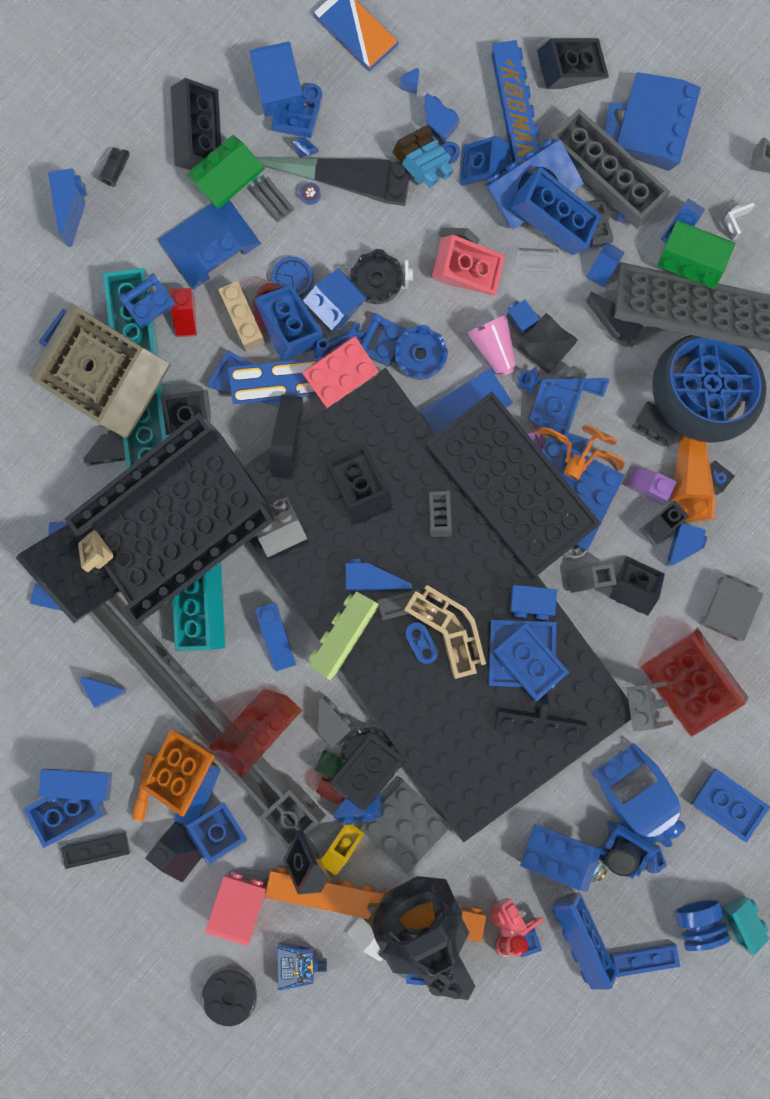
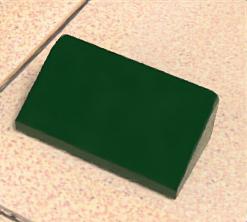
(329, 764)

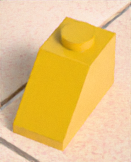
(341, 848)

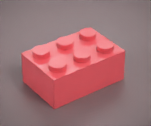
(340, 371)

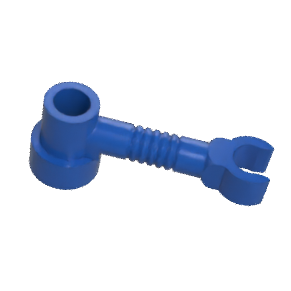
(324, 346)

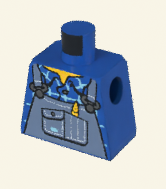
(297, 965)

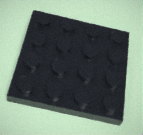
(58, 570)

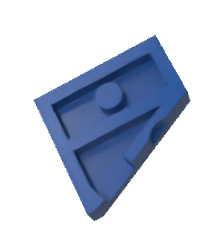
(297, 122)

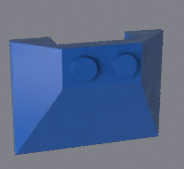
(208, 241)

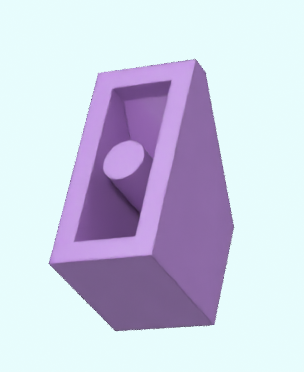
(650, 484)

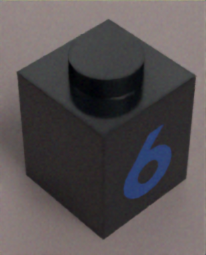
(720, 476)

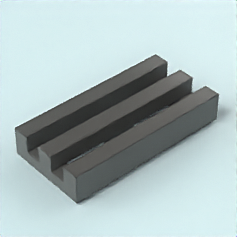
(262, 186)

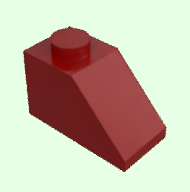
(184, 312)

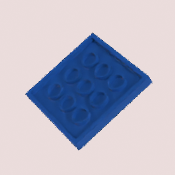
(595, 487)

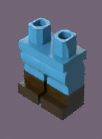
(423, 157)

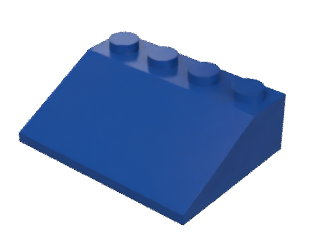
(658, 119)

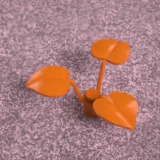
(577, 464)

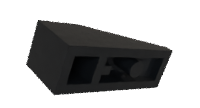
(623, 331)

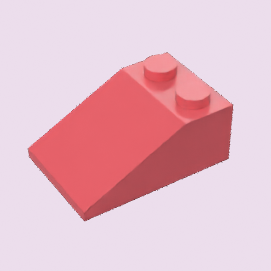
(467, 265)

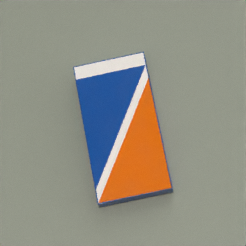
(356, 30)

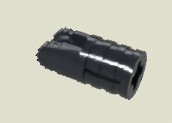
(114, 166)

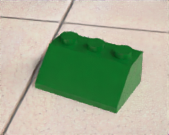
(225, 171)
(696, 254)

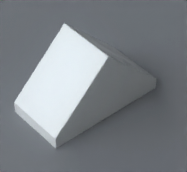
(363, 936)

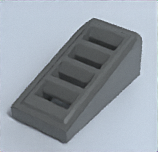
(446, 530)

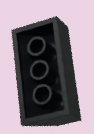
(194, 122)

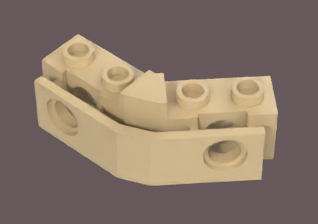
(451, 629)

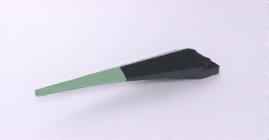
(371, 178)

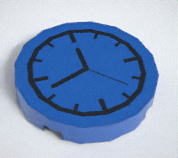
(293, 272)

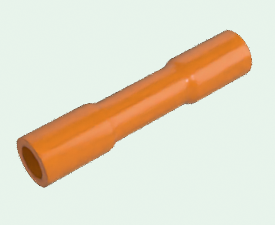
(141, 801)

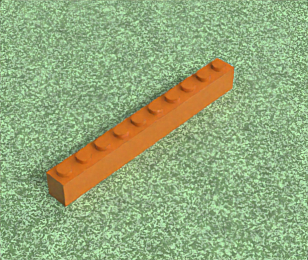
(353, 900)

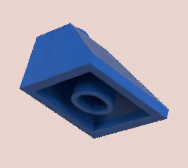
(484, 159)

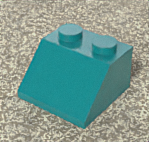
(745, 924)

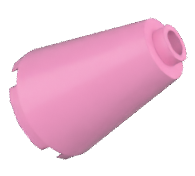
(495, 344)

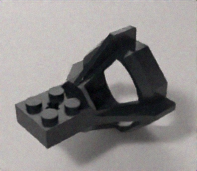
(433, 949)

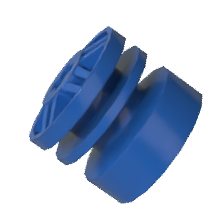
(703, 930)

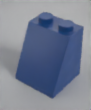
(277, 79)

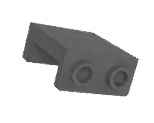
(732, 608)

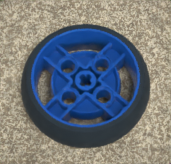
(689, 409)

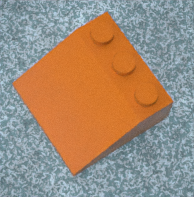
(178, 771)

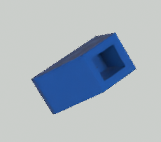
(439, 118)
(689, 214)
(348, 812)

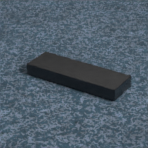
(95, 850)

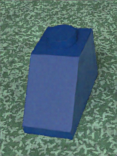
(686, 542)

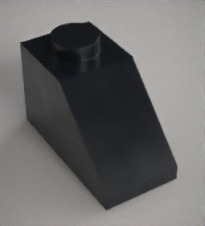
(107, 449)

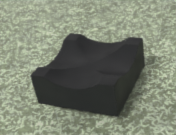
(547, 343)

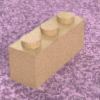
(241, 316)

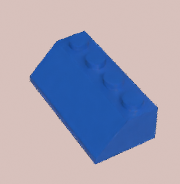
(556, 212)
(585, 941)

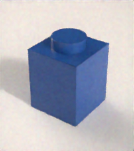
(522, 317)

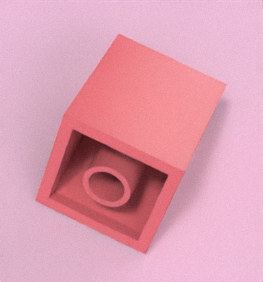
(236, 908)

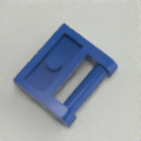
(152, 305)
(384, 348)

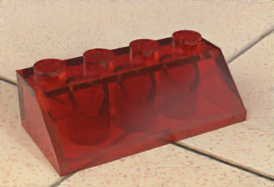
(255, 730)

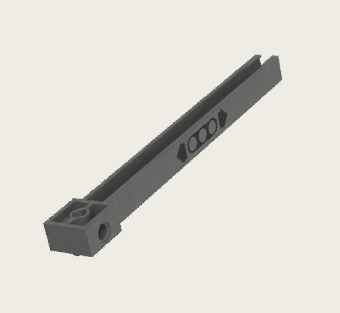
(284, 807)

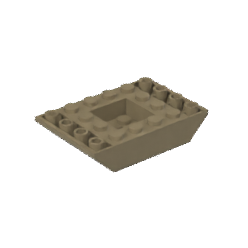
(122, 373)

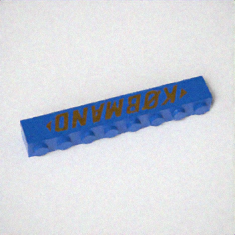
(514, 102)

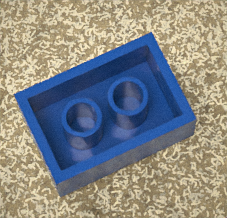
(59, 819)
(561, 857)

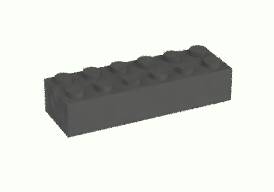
(611, 169)

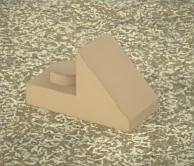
(93, 552)

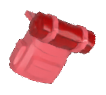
(511, 928)

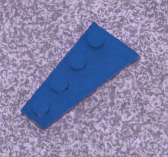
(220, 378)

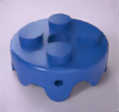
(420, 338)

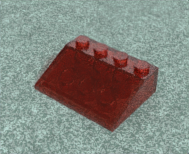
(697, 681)

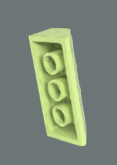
(343, 636)

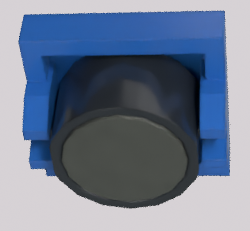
(626, 852)

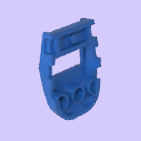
(651, 810)

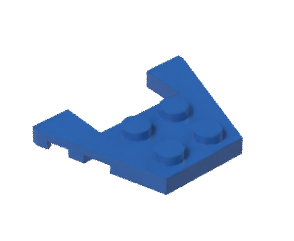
(558, 402)

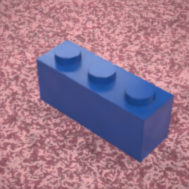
(75, 785)

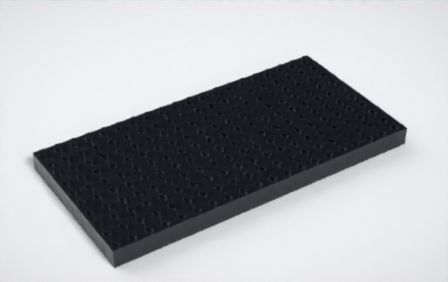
(431, 718)

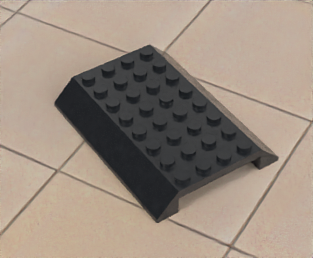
(173, 516)

